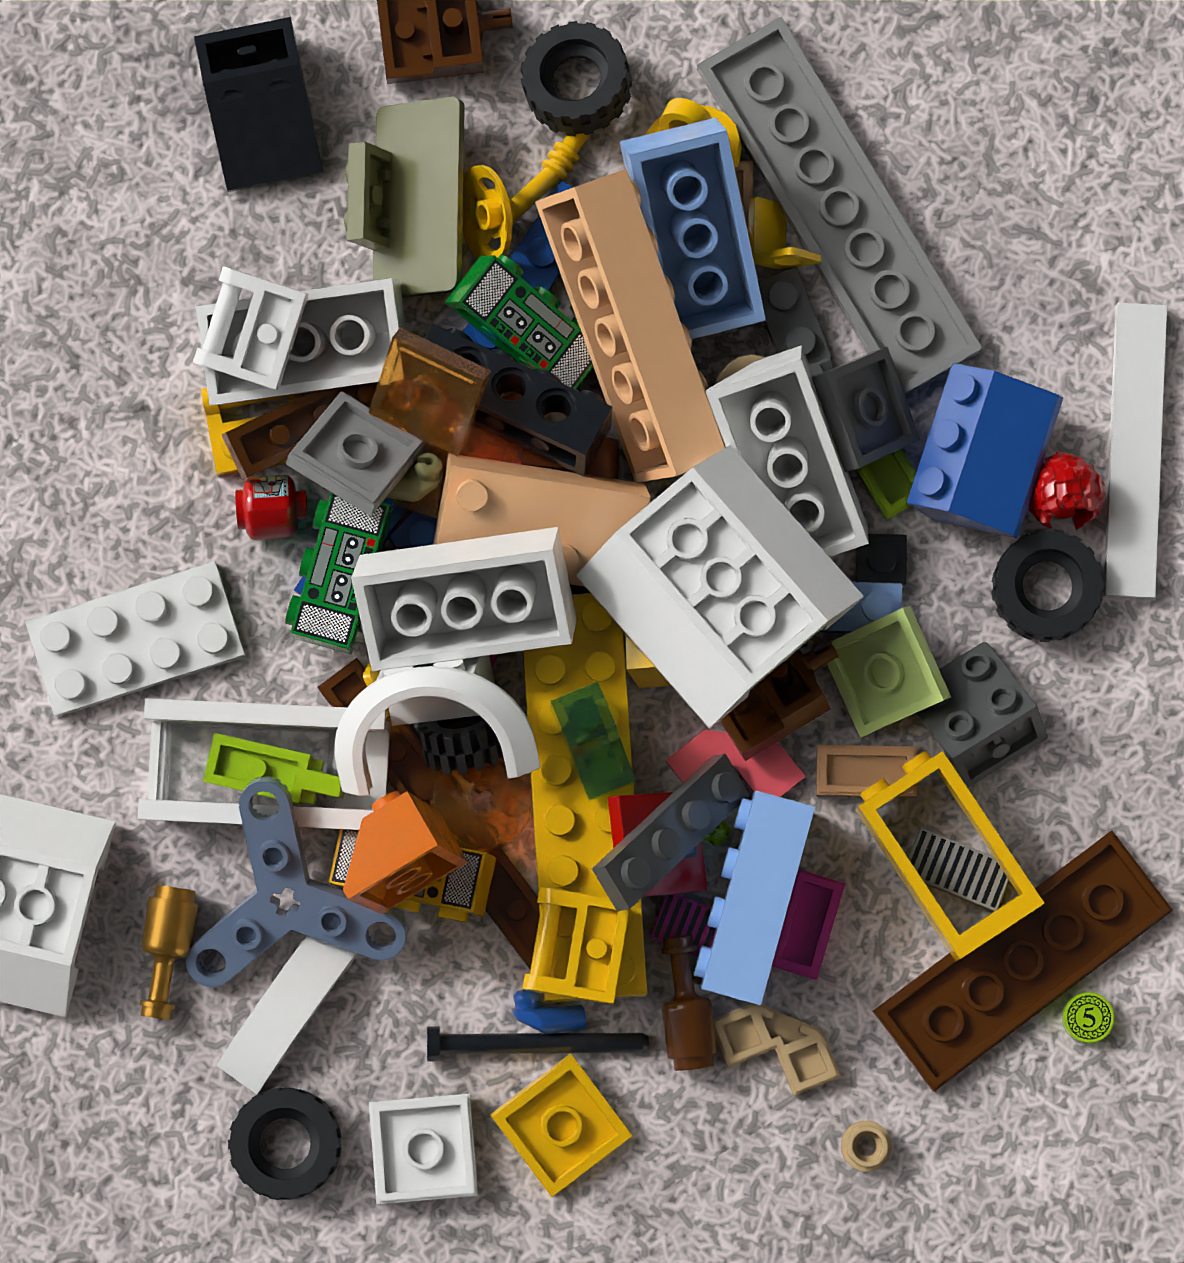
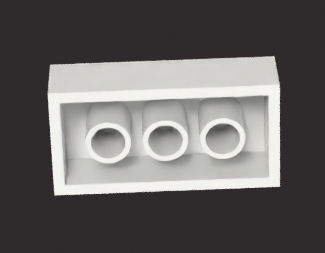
(464, 599)

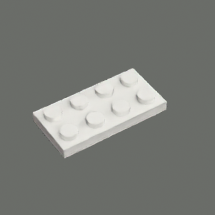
(135, 639)

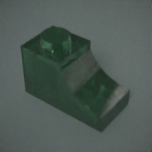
(592, 741)

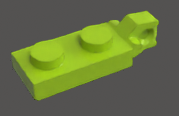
(239, 761)

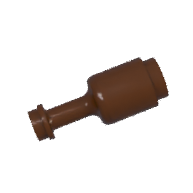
(687, 1017)

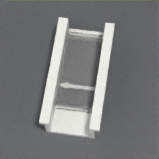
(182, 743)

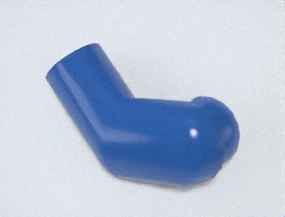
(546, 1019)

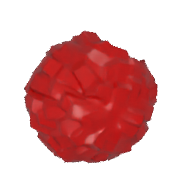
(1067, 490)

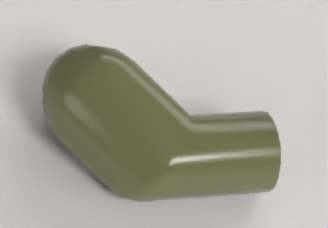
(419, 479)

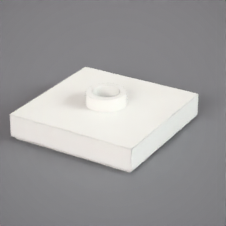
(423, 1148)

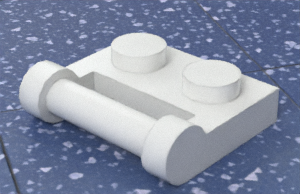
(266, 333)

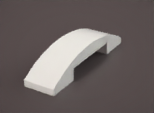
(284, 1011)

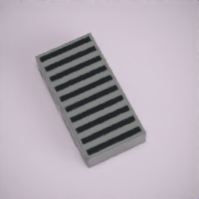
(958, 869)

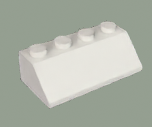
(336, 344)
(783, 435)

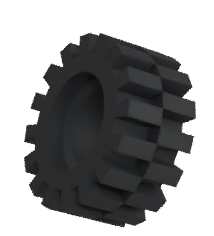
(459, 744)

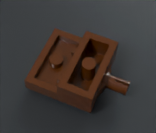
(435, 37)
(780, 702)

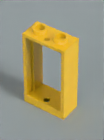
(993, 924)

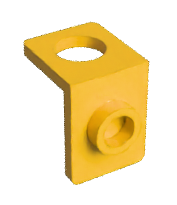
(768, 238)

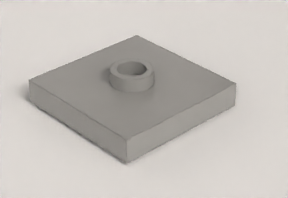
(355, 454)

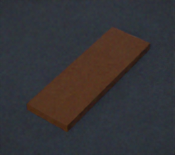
(974, 1003)

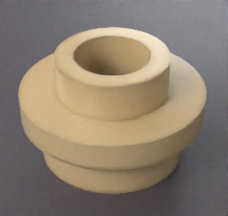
(882, 1149)

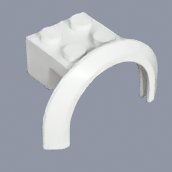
(433, 694)

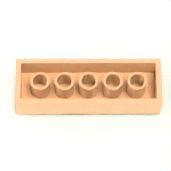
(631, 326)

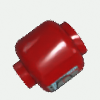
(270, 507)

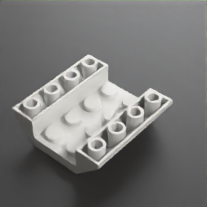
(717, 584)
(44, 899)

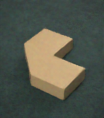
(798, 1045)

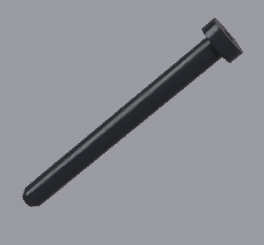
(532, 1043)

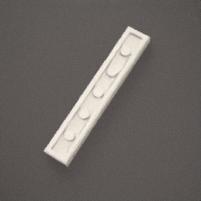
(1135, 451)

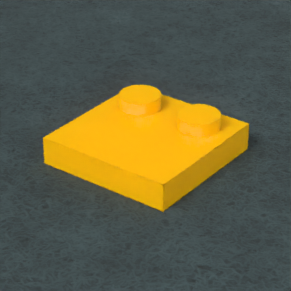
(561, 1125)

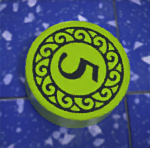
(1087, 1017)

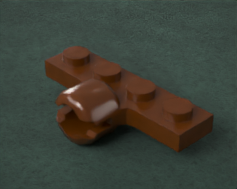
(274, 435)

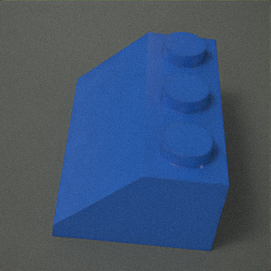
(984, 451)

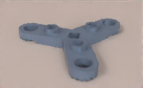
(259, 921)

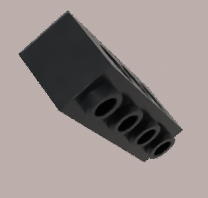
(522, 421)

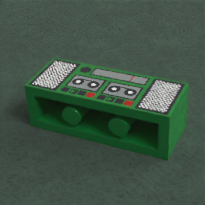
(521, 319)
(328, 606)

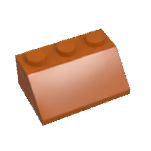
(399, 852)

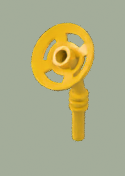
(496, 211)

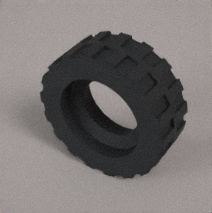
(572, 42)
(1069, 554)
(246, 1138)

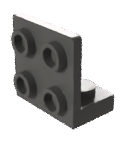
(986, 717)

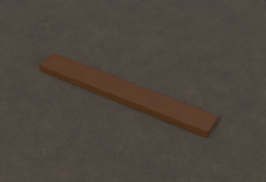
(510, 898)

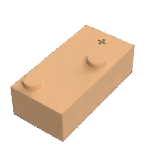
(507, 498)

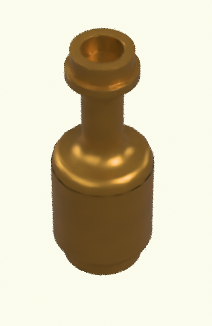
(167, 937)

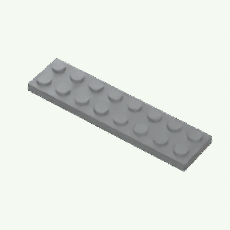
(838, 205)

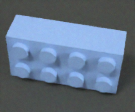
(699, 224)
(756, 897)

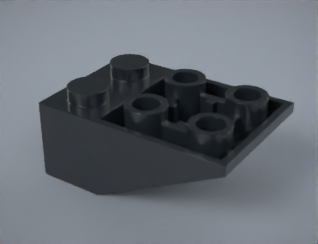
(258, 104)

